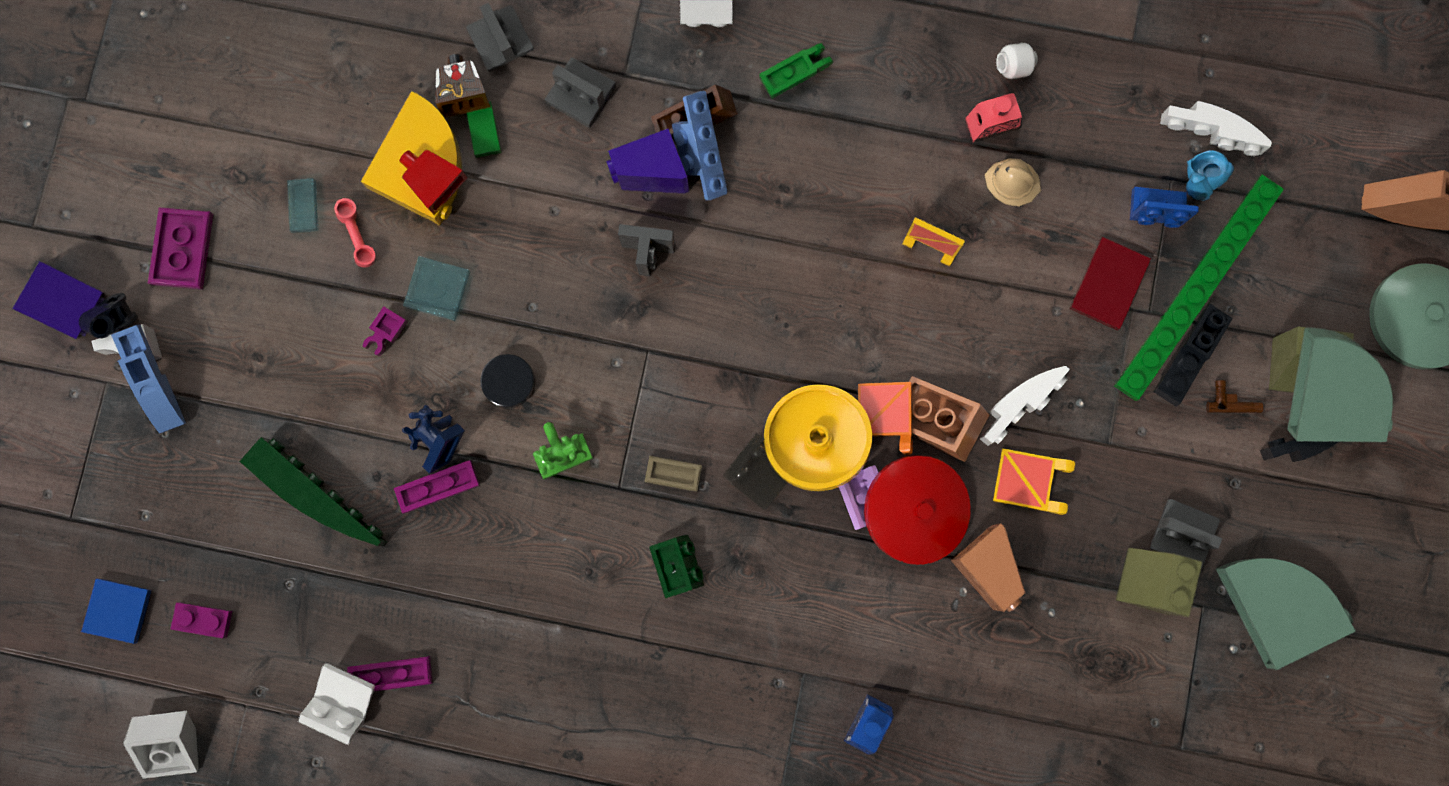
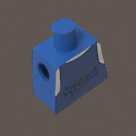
(869, 725)

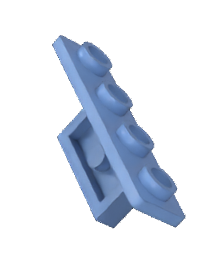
(699, 147)

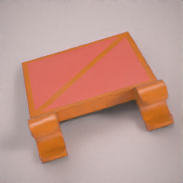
(889, 410)

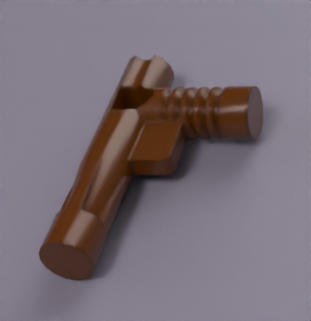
(1230, 402)

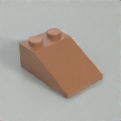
(945, 419)

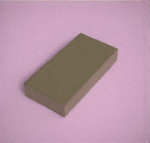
(673, 473)

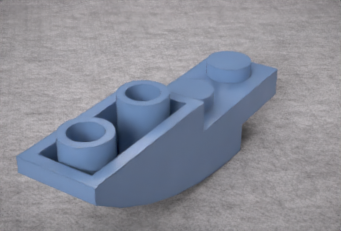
(146, 380)

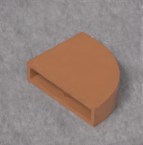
(1411, 200)

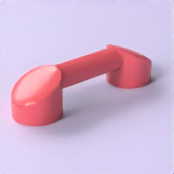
(347, 213)

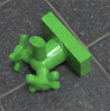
(562, 454)

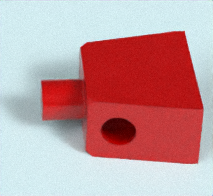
(431, 178)

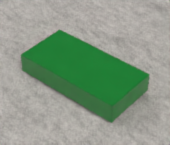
(484, 132)

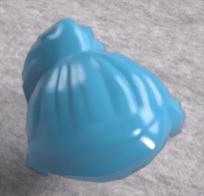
(1206, 173)

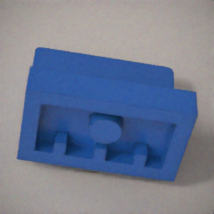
(1160, 206)

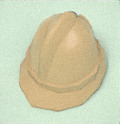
(1013, 182)

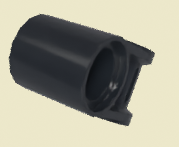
(112, 313)

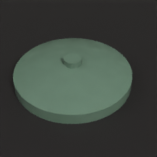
(1413, 316)

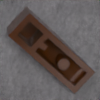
(720, 105)

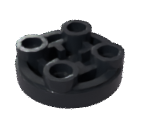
(507, 380)

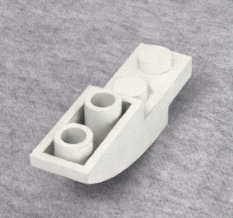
(1226, 128)
(1029, 395)

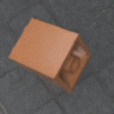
(992, 569)

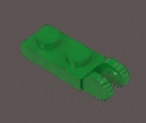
(793, 70)

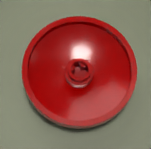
(917, 509)

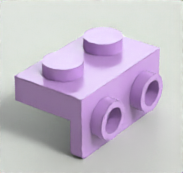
(855, 493)

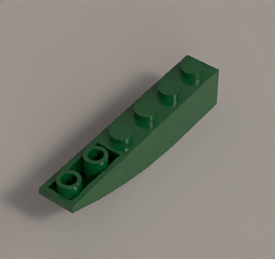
(306, 491)

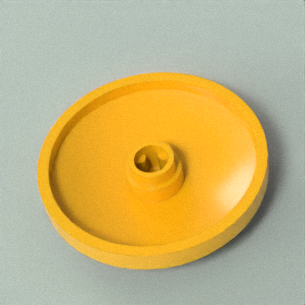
(818, 437)

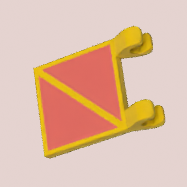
(934, 238)
(1027, 480)

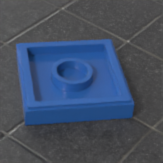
(116, 611)

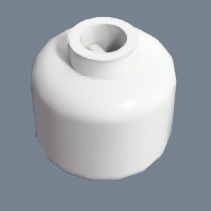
(1016, 60)

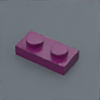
(201, 620)

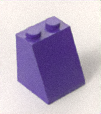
(649, 165)
(57, 299)

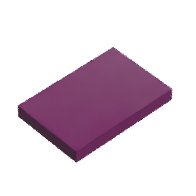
(180, 248)

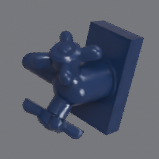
(440, 443)

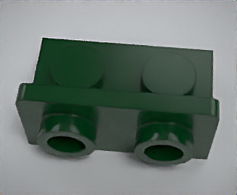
(677, 565)

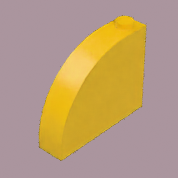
(415, 129)

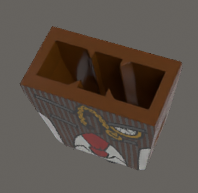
(459, 88)

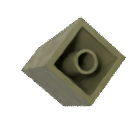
(1285, 359)
(1159, 581)

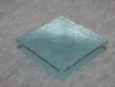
(436, 288)

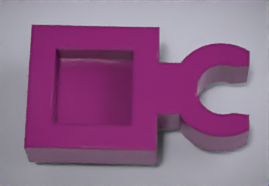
(386, 327)

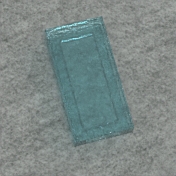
(302, 205)

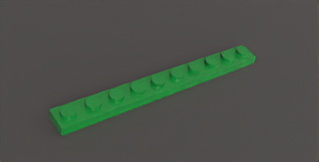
(1198, 288)

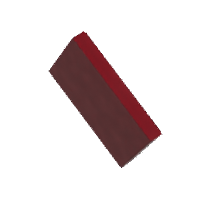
(1110, 283)

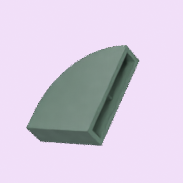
(1339, 392)
(1284, 608)

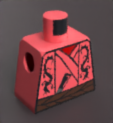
(997, 116)

